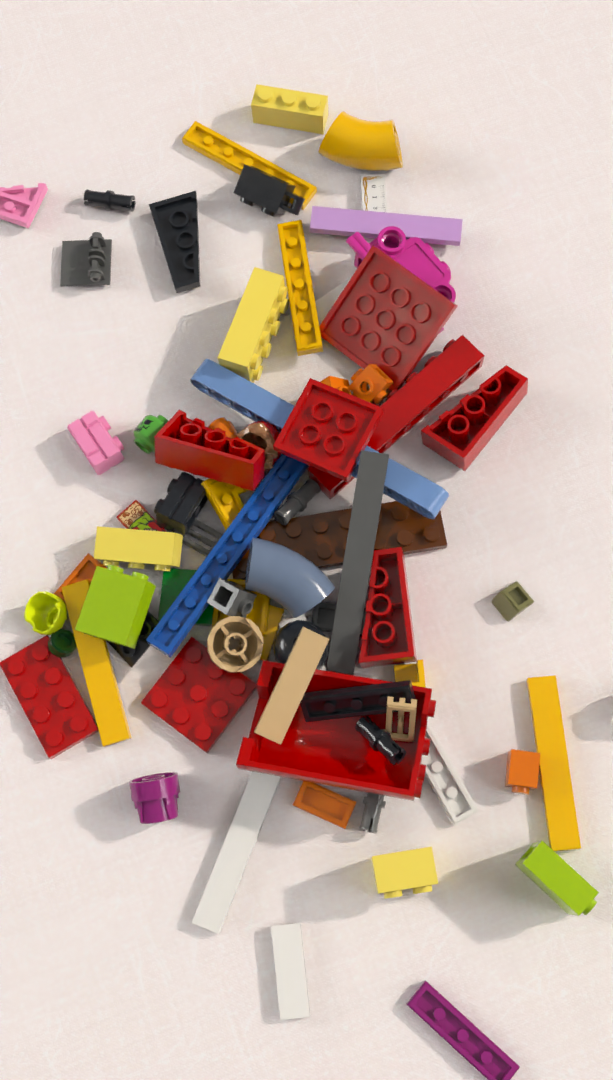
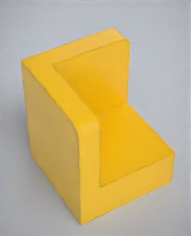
(411, 672)

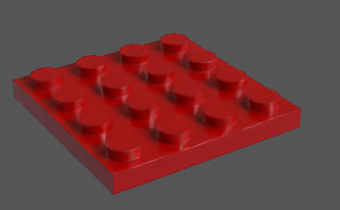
(386, 317)

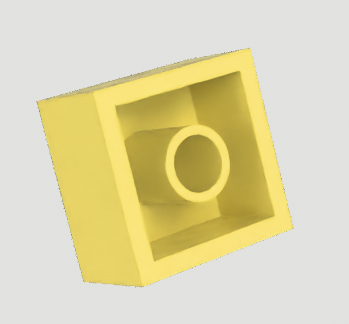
(404, 871)

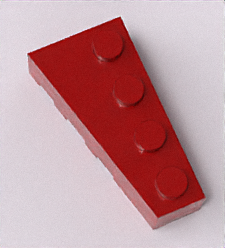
(476, 419)
(208, 452)
(388, 619)

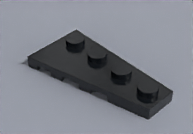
(179, 236)

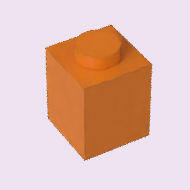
(522, 771)

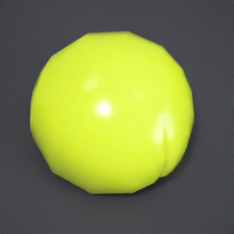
(45, 612)

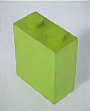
(116, 606)
(557, 879)

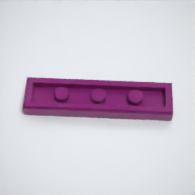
(462, 1034)

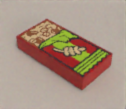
(138, 518)

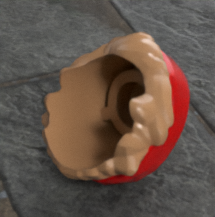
(264, 436)

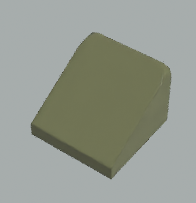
(512, 601)

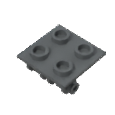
(86, 261)

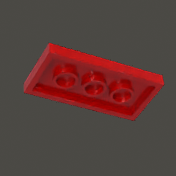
(49, 697)

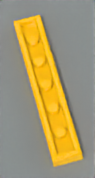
(235, 156)
(300, 288)
(97, 672)
(553, 764)

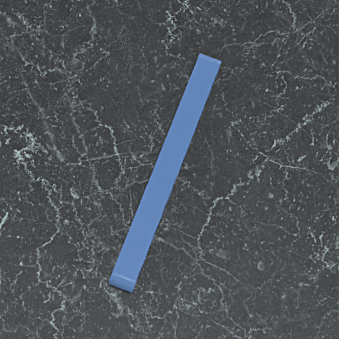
(260, 405)

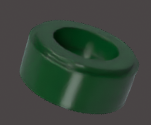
(62, 643)

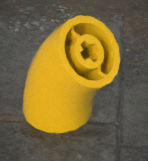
(362, 144)

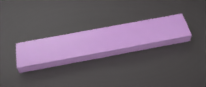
(370, 223)

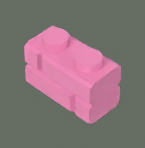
(96, 443)

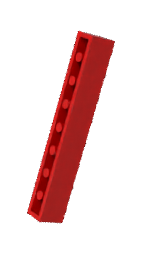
(414, 401)

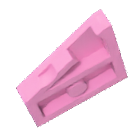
(21, 204)

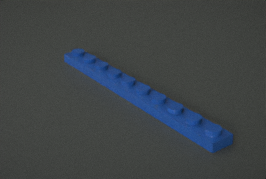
(226, 555)

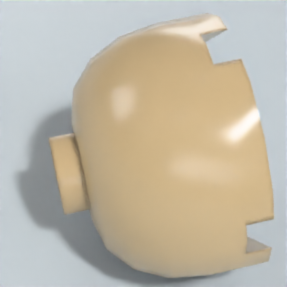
(235, 644)

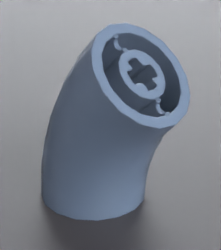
(285, 577)

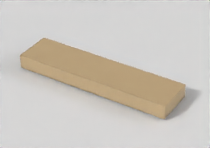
(291, 685)

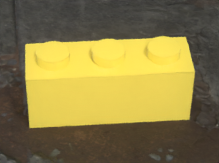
(289, 109)
(138, 548)

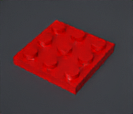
(328, 429)
(198, 696)

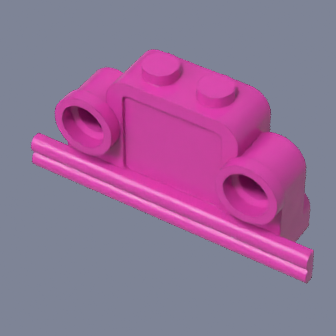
(410, 253)

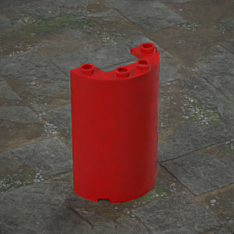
(332, 749)

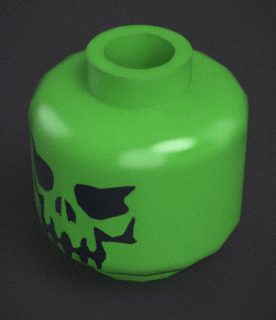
(146, 430)

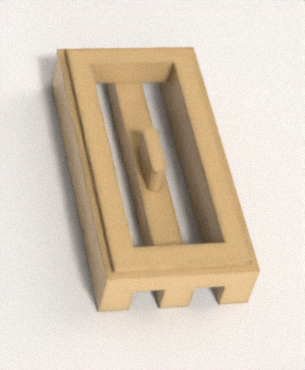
(401, 707)

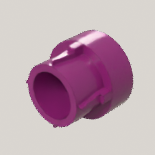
(156, 797)

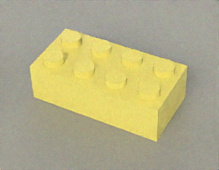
(254, 324)

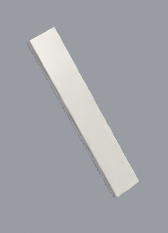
(236, 851)

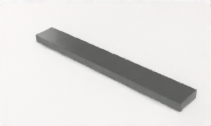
(357, 562)

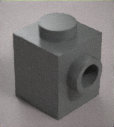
(231, 598)

